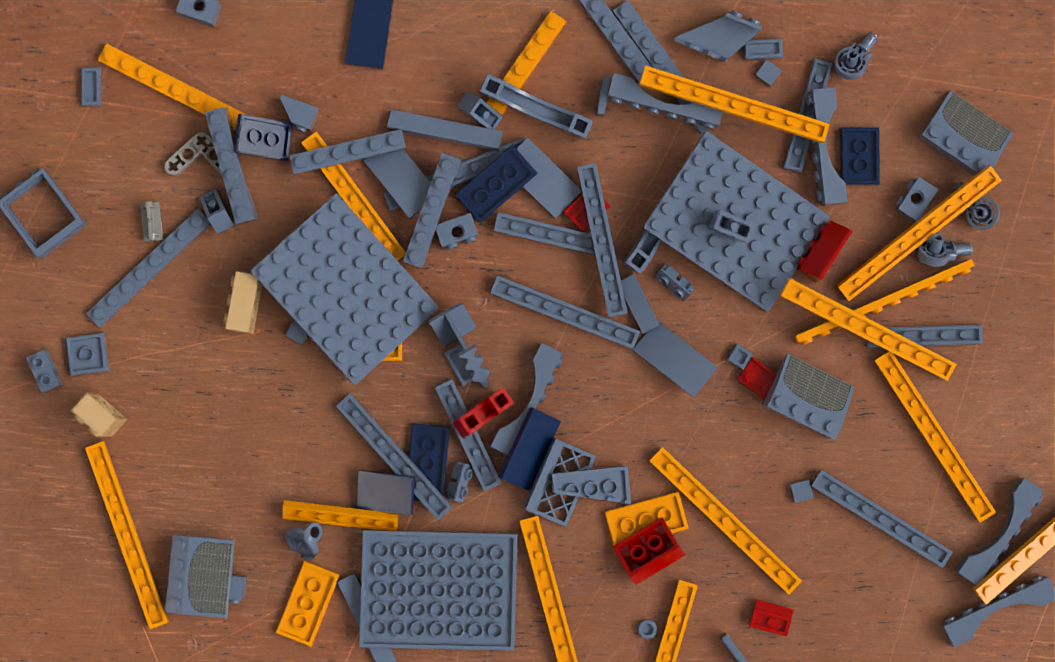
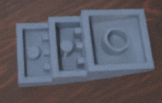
(401, 179)
(675, 359)

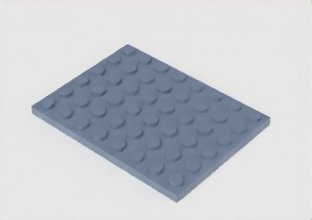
(726, 181)
(345, 289)
(438, 590)

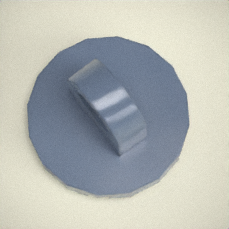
(301, 540)

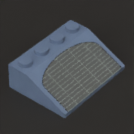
(965, 135)
(809, 397)
(200, 576)

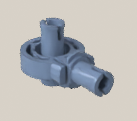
(854, 58)
(982, 212)
(941, 251)

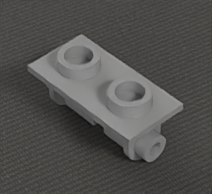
(151, 221)

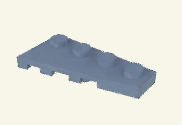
(599, 483)

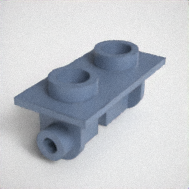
(681, 288)
(458, 490)

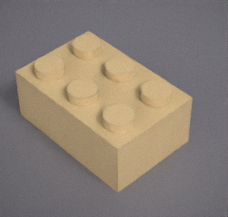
(243, 303)
(99, 415)

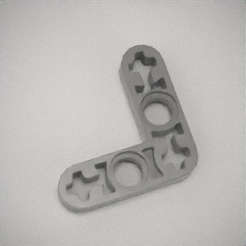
(197, 152)

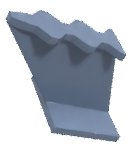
(722, 36)
(453, 325)

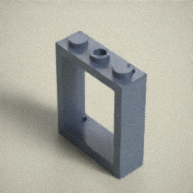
(22, 188)

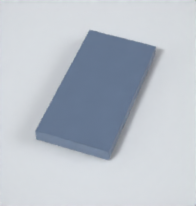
(550, 185)

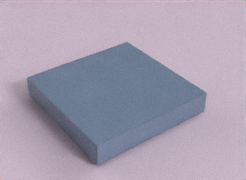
(87, 354)

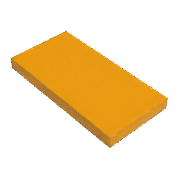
(634, 517)
(307, 603)

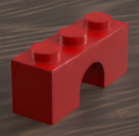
(483, 412)

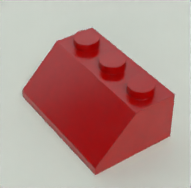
(824, 250)
(648, 551)

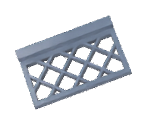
(542, 480)

